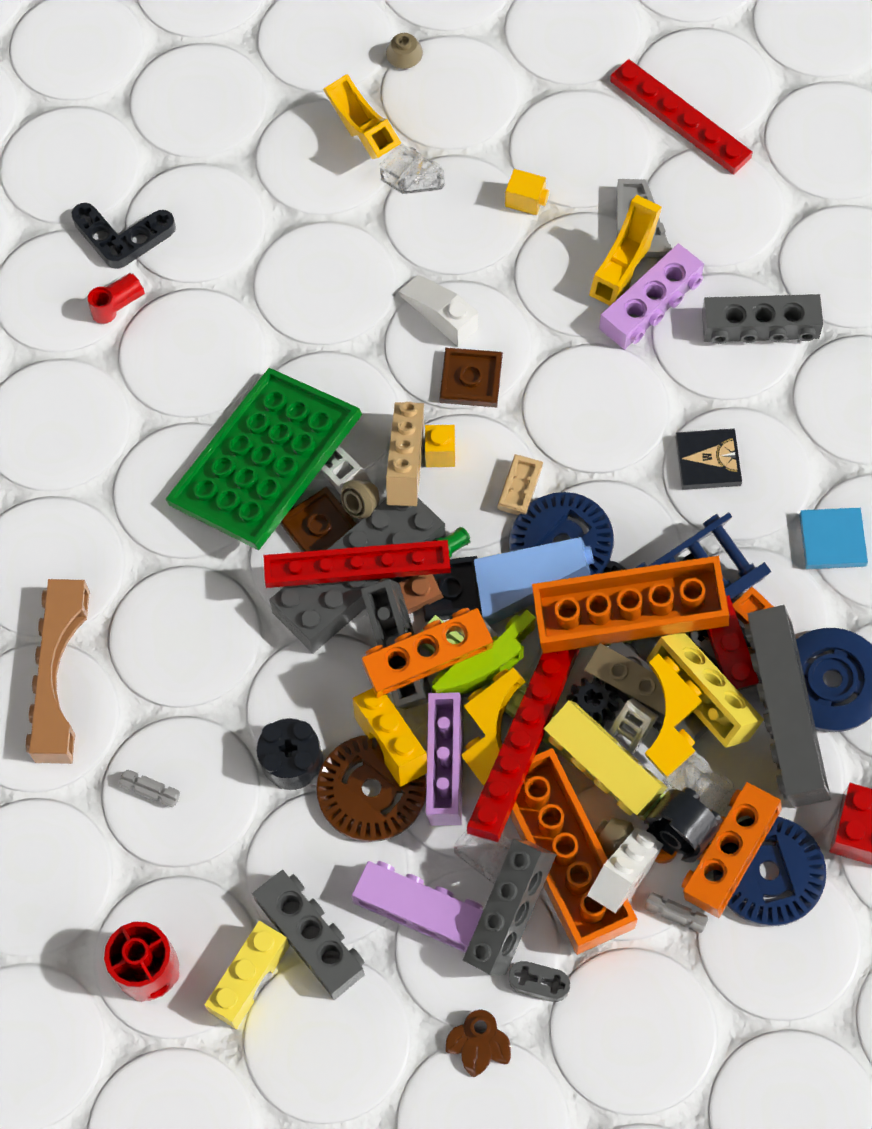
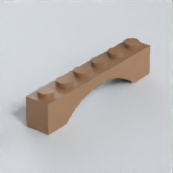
(65, 612)

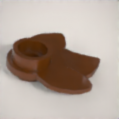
(479, 1048)

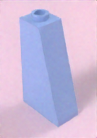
(508, 577)

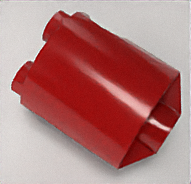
(141, 961)

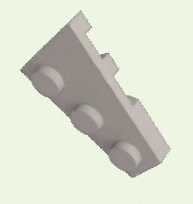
(626, 192)

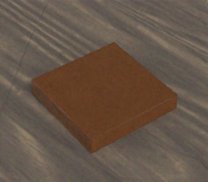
(471, 377)
(317, 522)

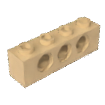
(405, 454)

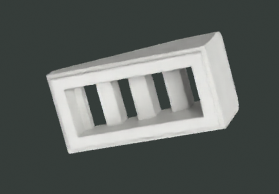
(643, 714)

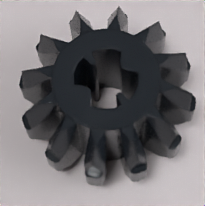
(599, 694)

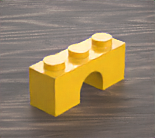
(400, 747)

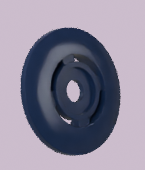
(549, 518)
(853, 662)
(800, 871)

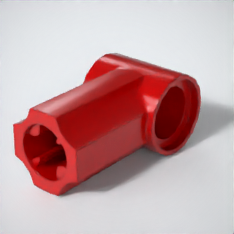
(113, 298)

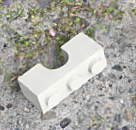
(625, 869)

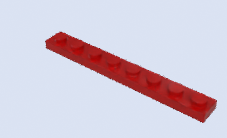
(521, 745)

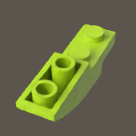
(482, 668)

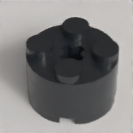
(306, 755)
(683, 823)

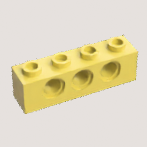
(722, 705)

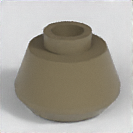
(404, 51)
(359, 498)
(613, 834)

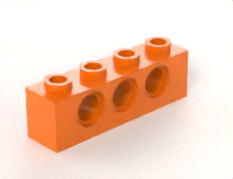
(386, 679)
(715, 895)

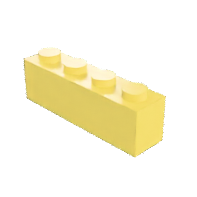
(604, 758)

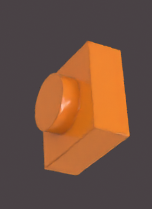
(750, 602)

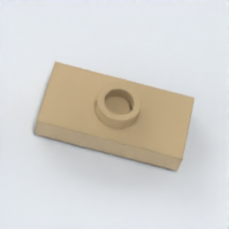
(520, 485)

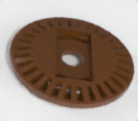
(350, 809)

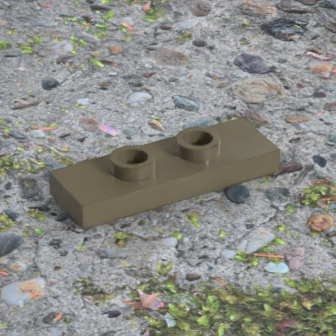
(627, 677)

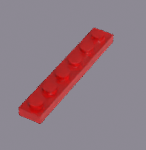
(681, 116)
(356, 563)

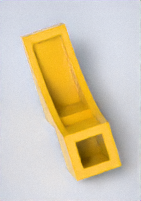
(360, 118)
(627, 251)
(681, 699)
(487, 711)

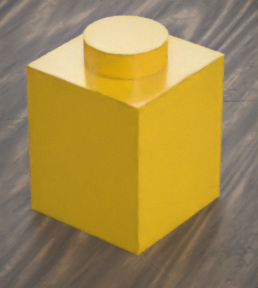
(526, 192)
(440, 445)

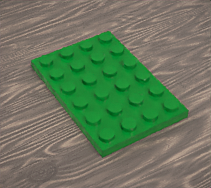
(264, 458)

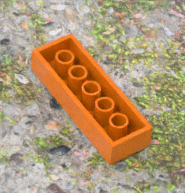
(630, 604)
(554, 819)

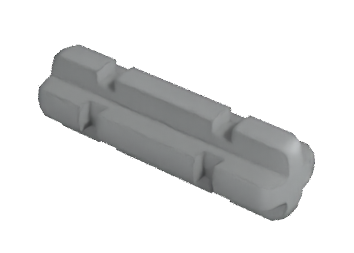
(149, 788)
(676, 912)

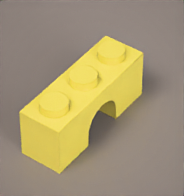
(238, 985)

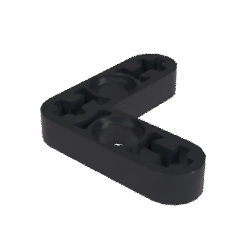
(123, 242)

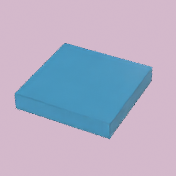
(833, 538)

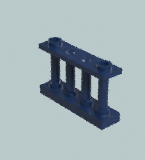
(748, 572)

